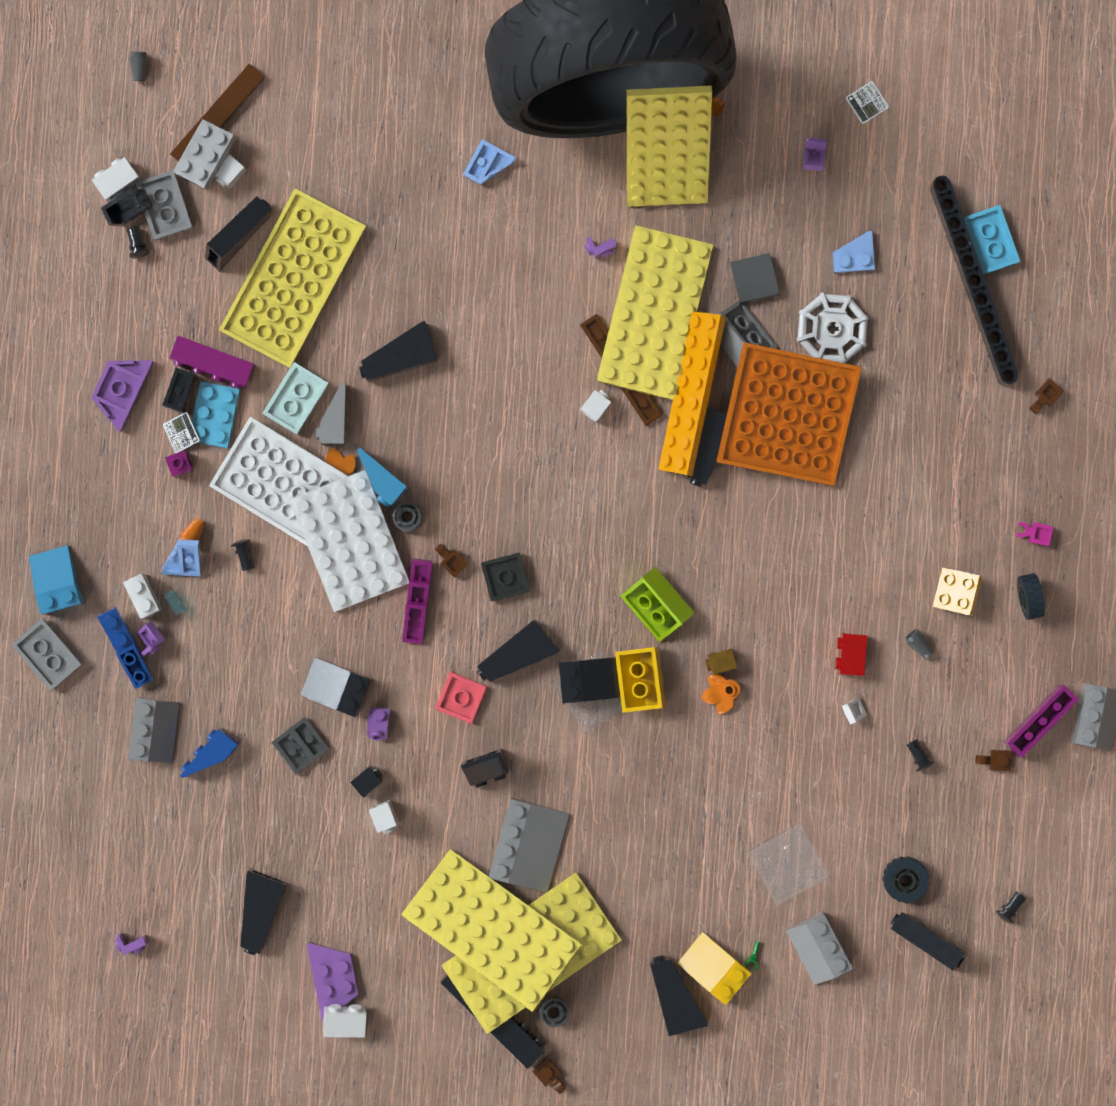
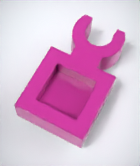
(1038, 533)

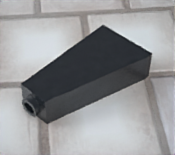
(237, 233)
(400, 355)
(708, 446)
(518, 652)
(261, 904)
(928, 941)
(676, 1001)

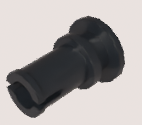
(136, 244)
(244, 554)
(919, 755)
(1010, 909)

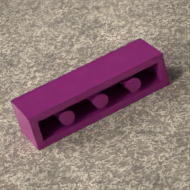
(212, 361)
(1040, 720)

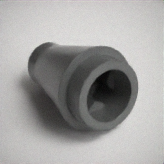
(138, 65)
(919, 643)

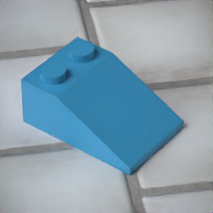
(384, 483)
(55, 580)

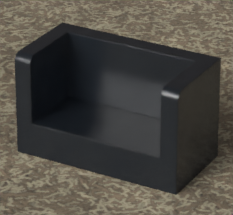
(126, 207)
(179, 390)

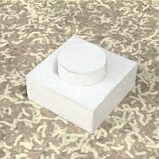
(854, 710)

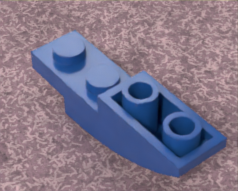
(126, 647)

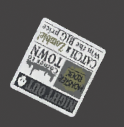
(867, 102)
(181, 432)

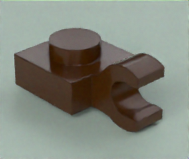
(1046, 394)
(452, 562)
(998, 760)
(548, 1073)

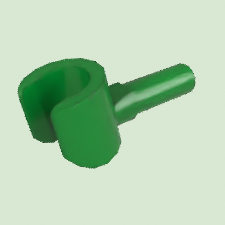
(753, 956)

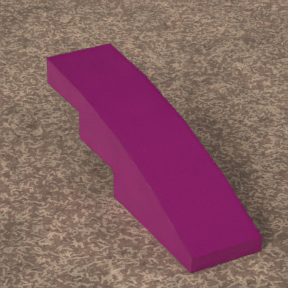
(417, 601)

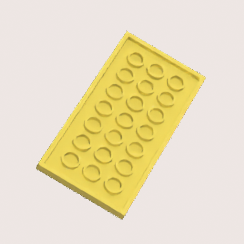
(668, 145)
(292, 278)
(653, 312)
(568, 908)
(491, 930)

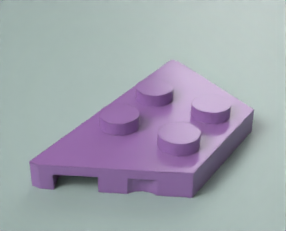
(120, 388)
(332, 976)

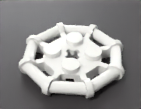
(842, 321)

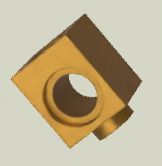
(721, 661)

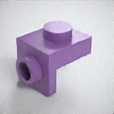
(814, 154)
(605, 249)
(151, 637)
(378, 723)
(135, 946)

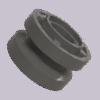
(416, 521)
(549, 1002)

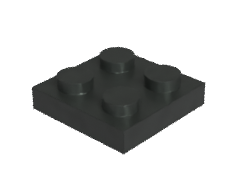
(505, 577)

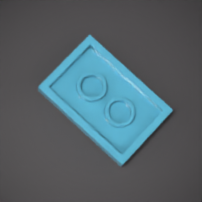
(991, 239)
(215, 413)

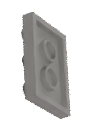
(204, 154)
(168, 208)
(47, 654)

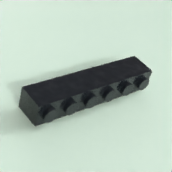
(510, 1034)

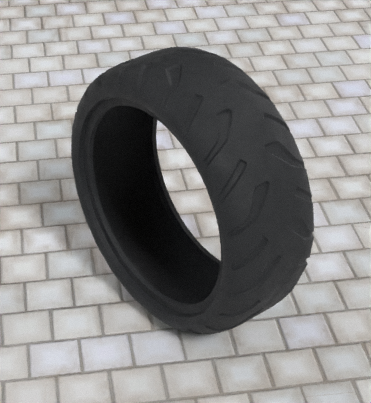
(570, 62)

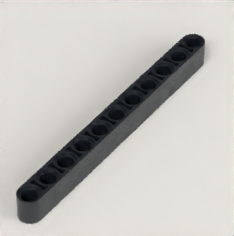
(976, 271)

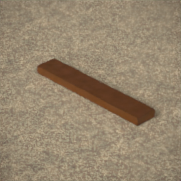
(225, 105)
(640, 401)

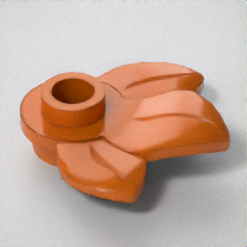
(345, 465)
(718, 693)

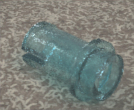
(174, 602)

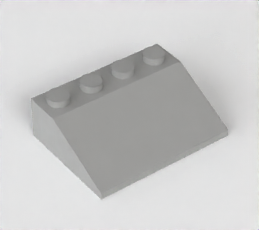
(528, 845)

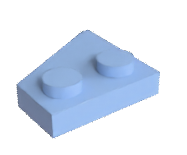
(487, 162)
(855, 255)
(184, 559)

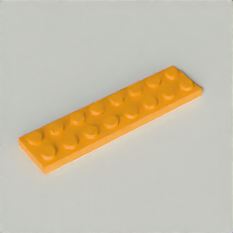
(693, 393)

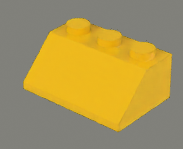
(640, 679)

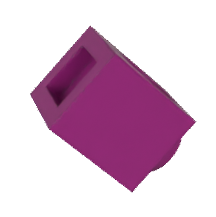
(179, 464)

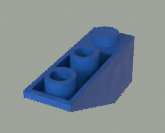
(216, 750)

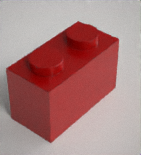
(851, 654)

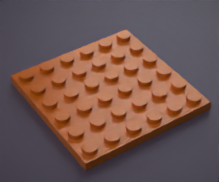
(788, 414)

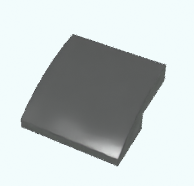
(754, 278)
(300, 745)

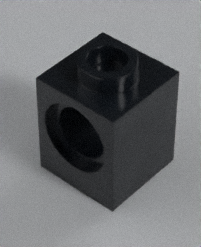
(367, 781)

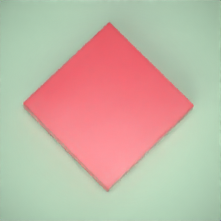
(461, 697)

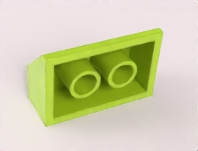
(657, 604)

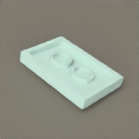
(295, 398)

